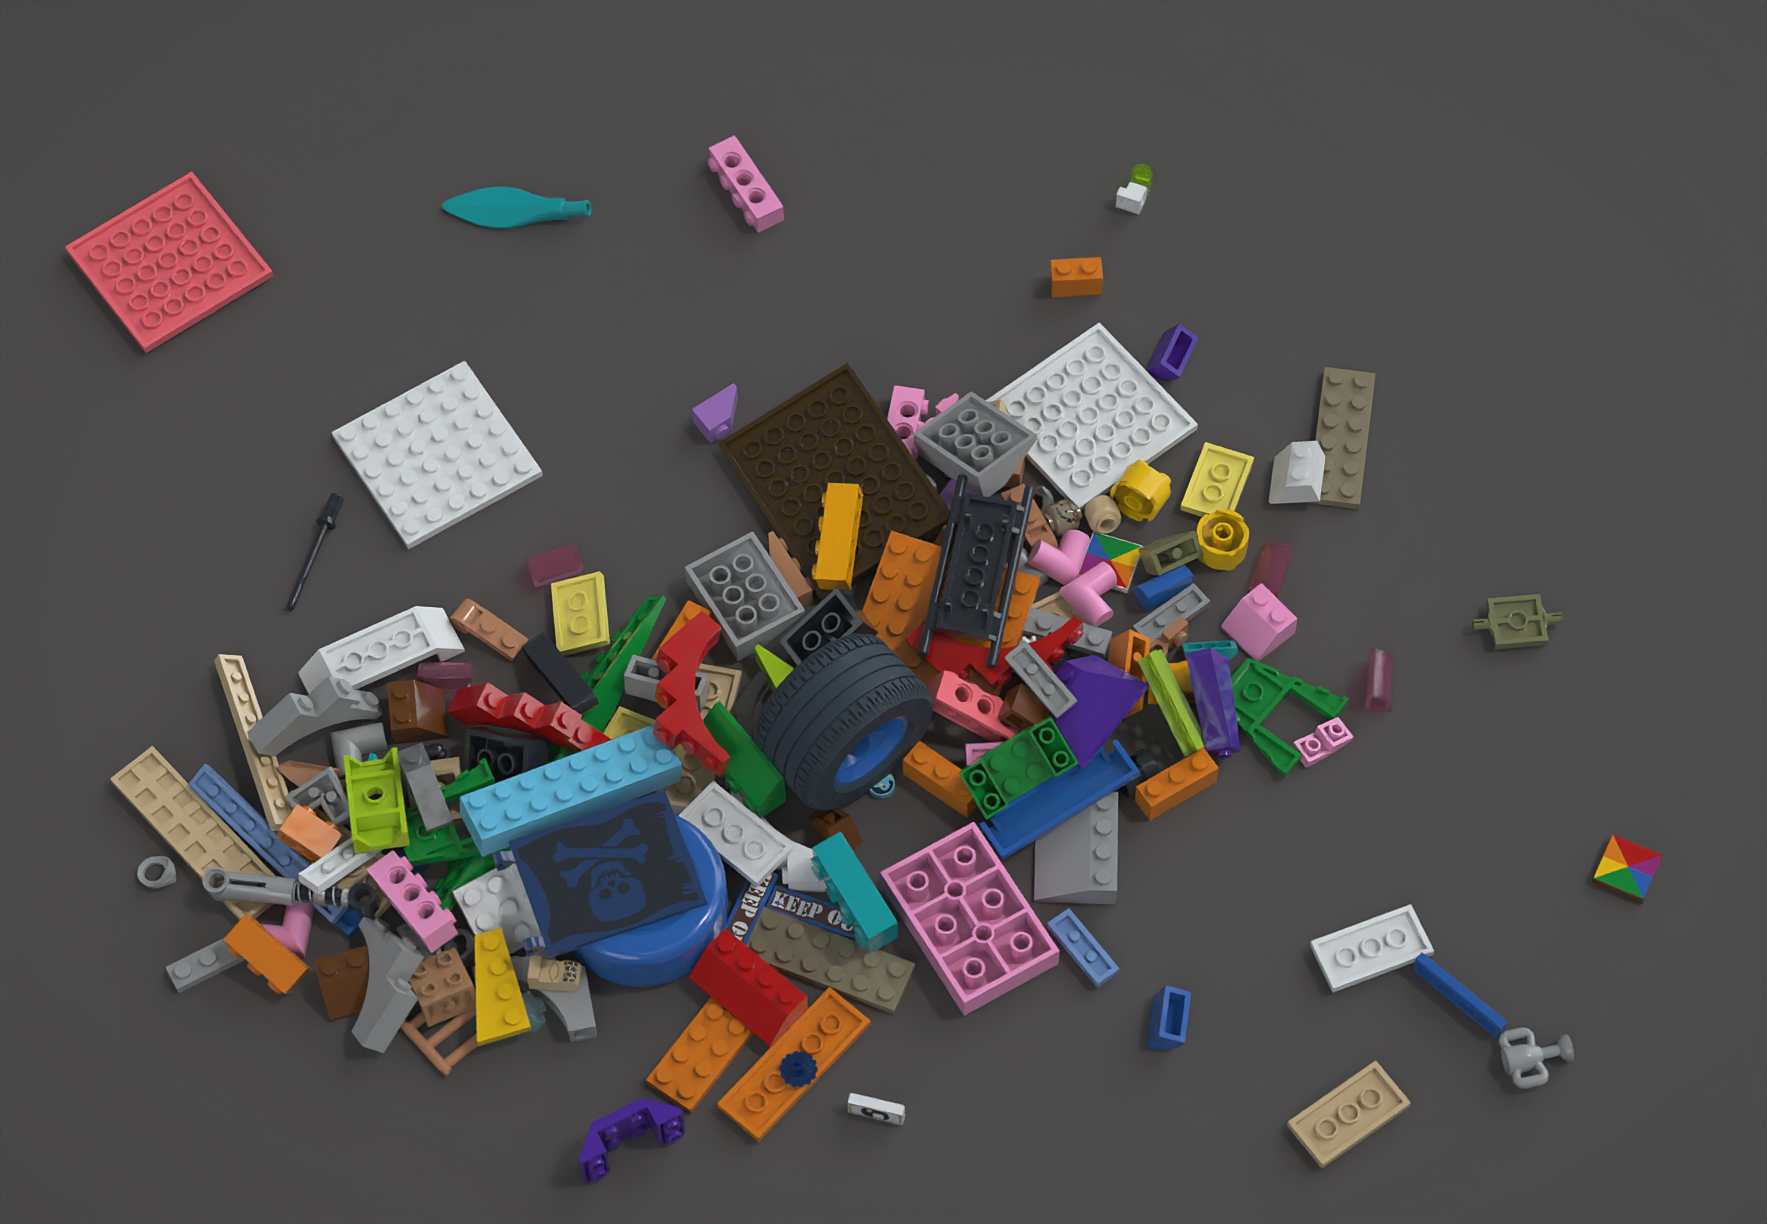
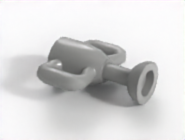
(1529, 1056)

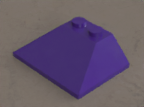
(1104, 700)

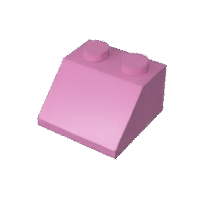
(1259, 623)

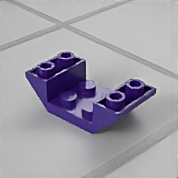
(622, 1124)

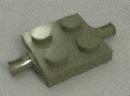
(1517, 621)

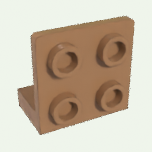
(443, 987)

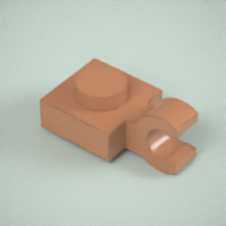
(1174, 635)

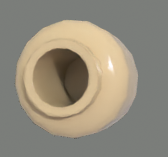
(1102, 514)

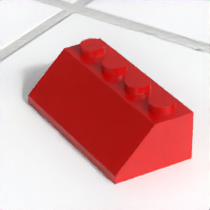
(748, 988)

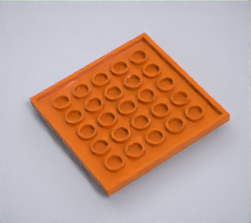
(902, 596)

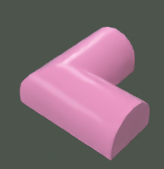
(1060, 563)
(1085, 594)
(295, 927)

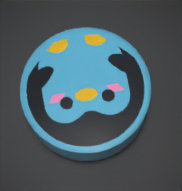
(884, 788)

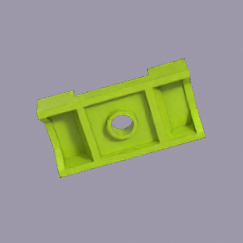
(382, 821)

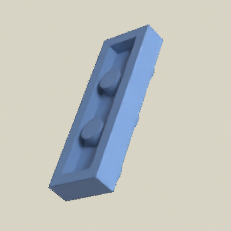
(1083, 948)

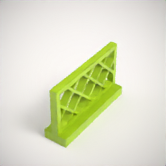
(1172, 702)

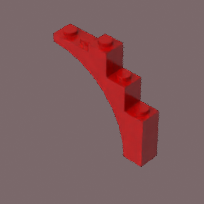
(962, 657)
(676, 693)
(490, 706)

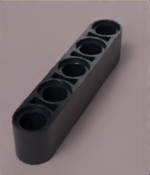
(559, 674)

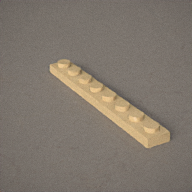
(245, 715)

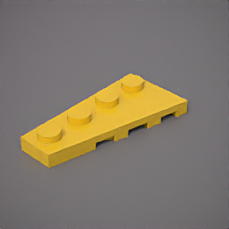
(498, 996)

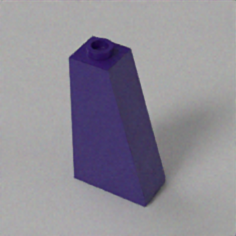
(1214, 701)

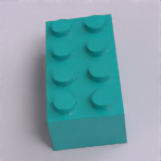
(854, 892)

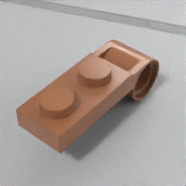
(1037, 525)
(488, 628)

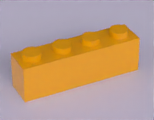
(838, 536)

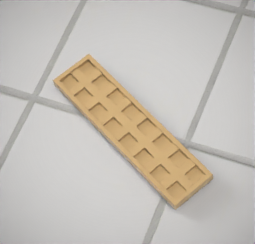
(188, 823)

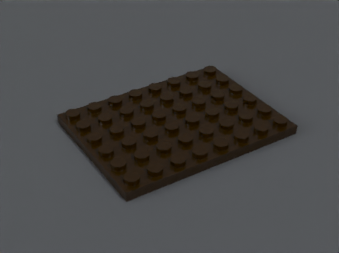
(834, 437)

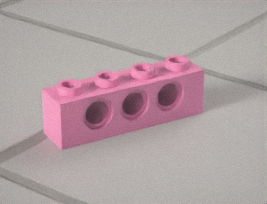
(732, 154)
(908, 402)
(431, 931)

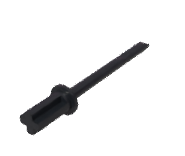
(325, 521)

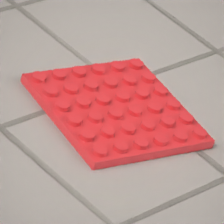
(169, 262)

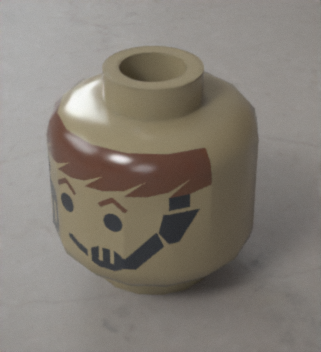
(1062, 517)

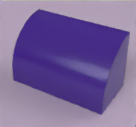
(1172, 353)

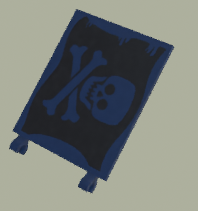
(604, 874)

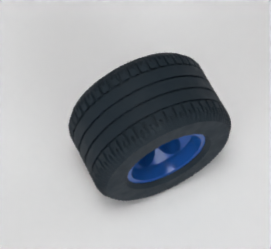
(843, 720)

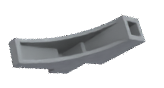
(301, 715)
(388, 990)
(572, 1007)

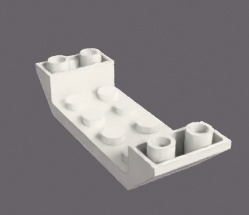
(384, 648)

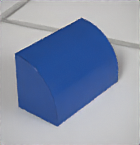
(1163, 587)
(1169, 1018)

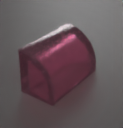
(554, 565)
(1271, 567)
(447, 675)
(1379, 681)

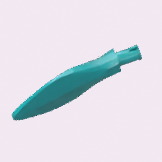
(512, 208)

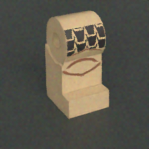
(553, 975)

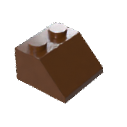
(416, 712)
(344, 981)

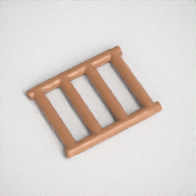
(427, 1046)

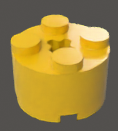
(1141, 491)
(1223, 539)

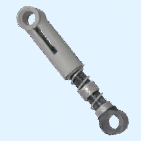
(287, 891)

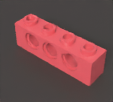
(965, 710)

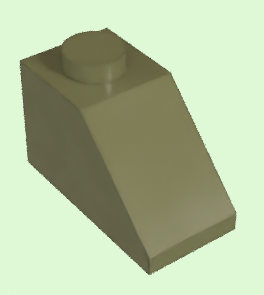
(1170, 552)

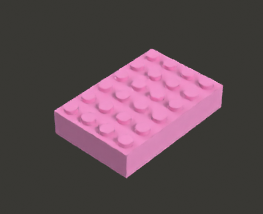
(969, 918)

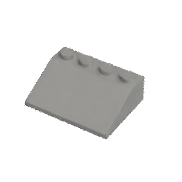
(975, 442)
(744, 594)
(1080, 857)

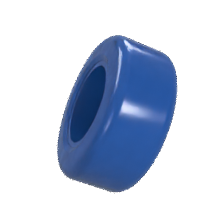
(672, 945)

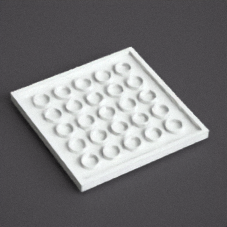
(1093, 415)
(436, 454)

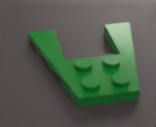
(1258, 693)
(444, 842)

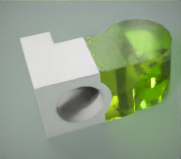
(1134, 196)

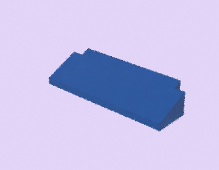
(1058, 800)

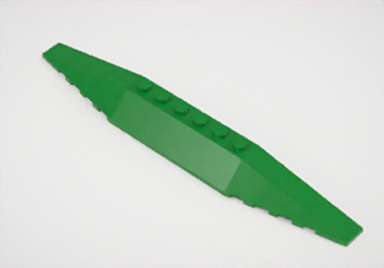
(608, 684)

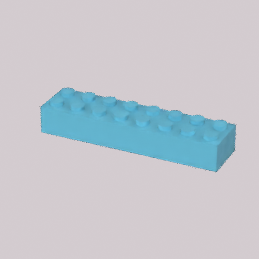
(569, 789)

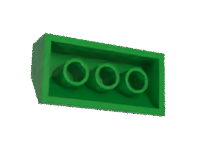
(748, 769)

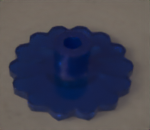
(798, 1069)

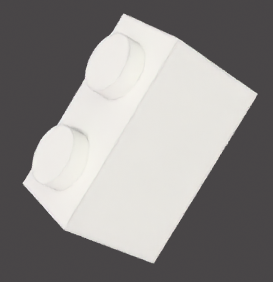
(1297, 473)

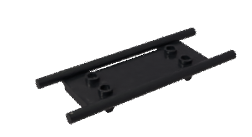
(976, 569)

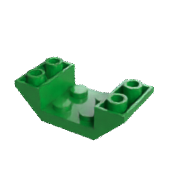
(1017, 766)

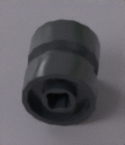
(1147, 768)

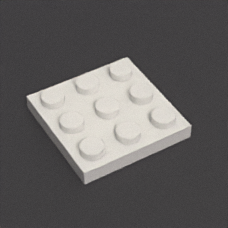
(498, 902)

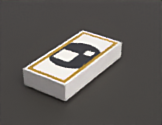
(876, 1109)

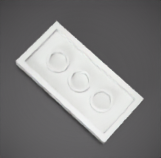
(738, 834)
(1371, 948)

